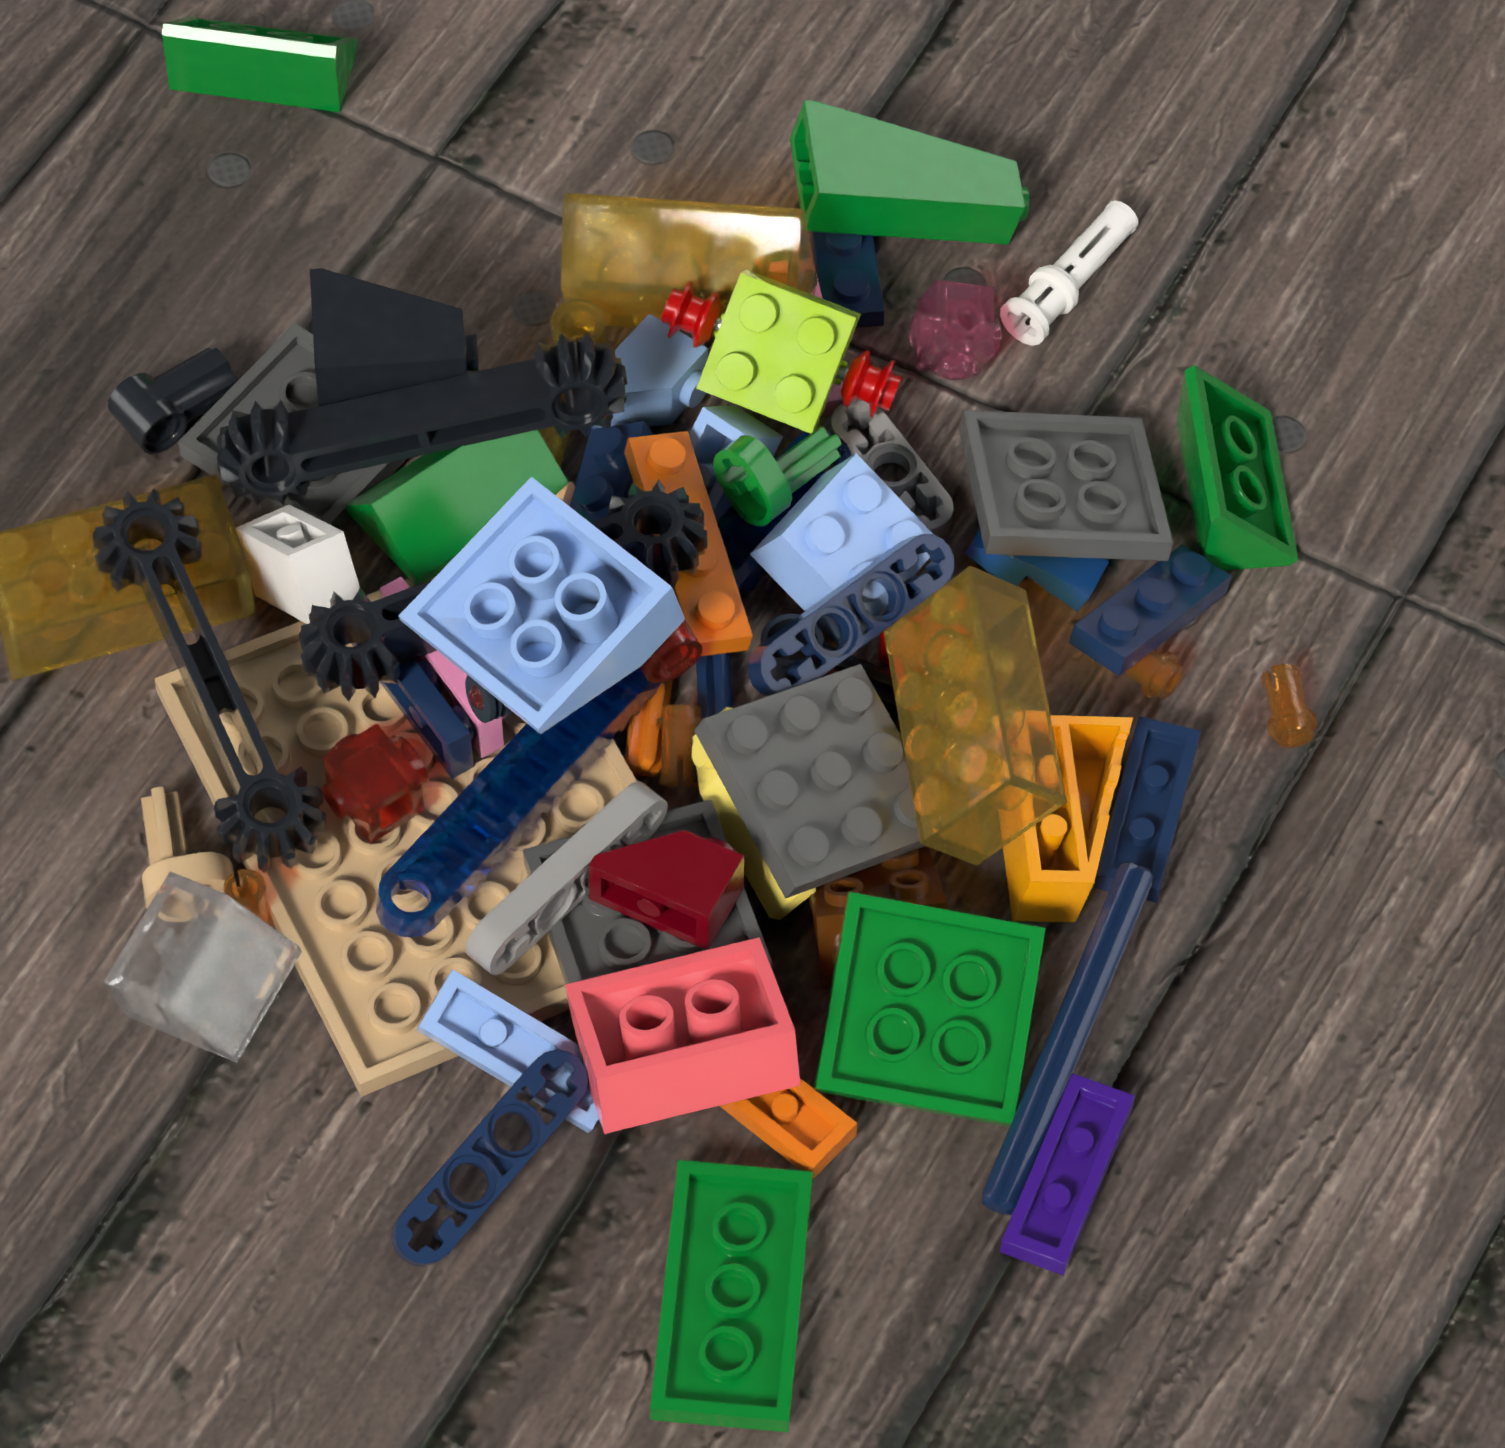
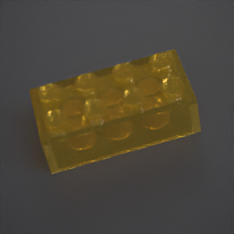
(67, 612)
(974, 716)

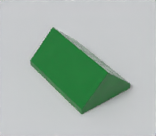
(258, 62)
(1233, 476)
(447, 497)

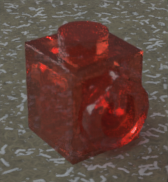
(374, 781)

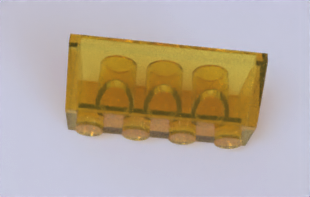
(638, 249)

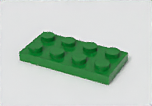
(732, 1296)

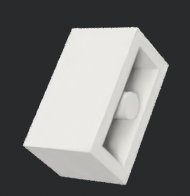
(297, 561)

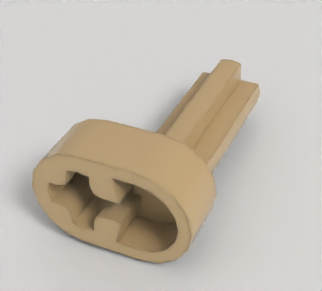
(169, 850)

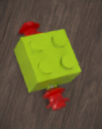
(779, 350)

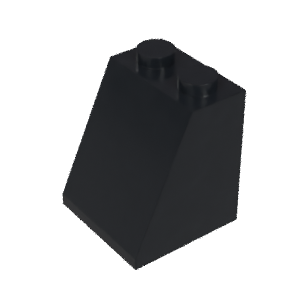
(382, 338)

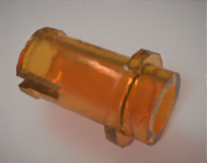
(1157, 674)
(1290, 718)
(677, 732)
(250, 893)

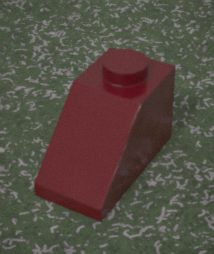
(671, 884)

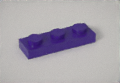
(1067, 1174)

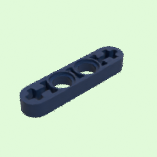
(847, 608)
(494, 1161)

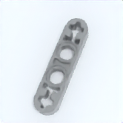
(562, 879)

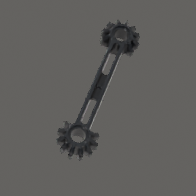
(560, 388)
(392, 642)
(209, 680)

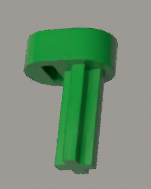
(764, 486)

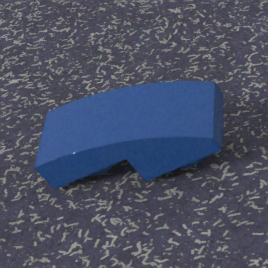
(1063, 577)

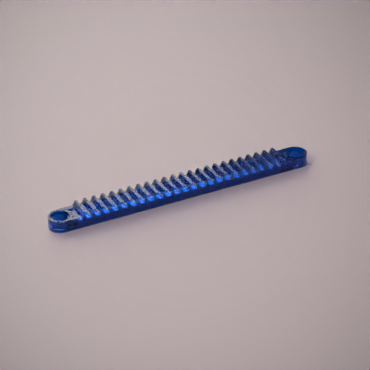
(537, 769)

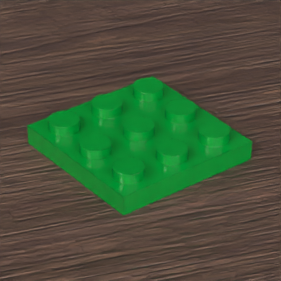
(929, 1009)

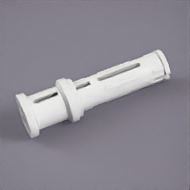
(1055, 287)

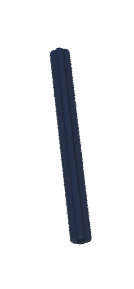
(1067, 1037)

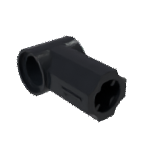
(160, 407)

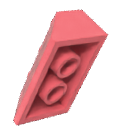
(683, 1035)

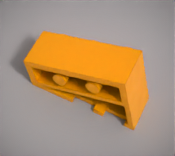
(1058, 858)

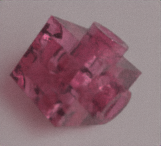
(955, 329)

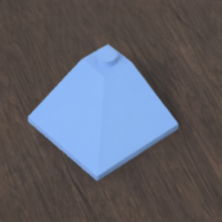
(544, 609)

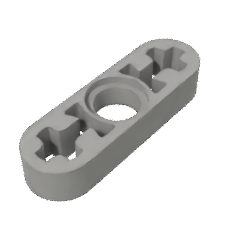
(891, 447)

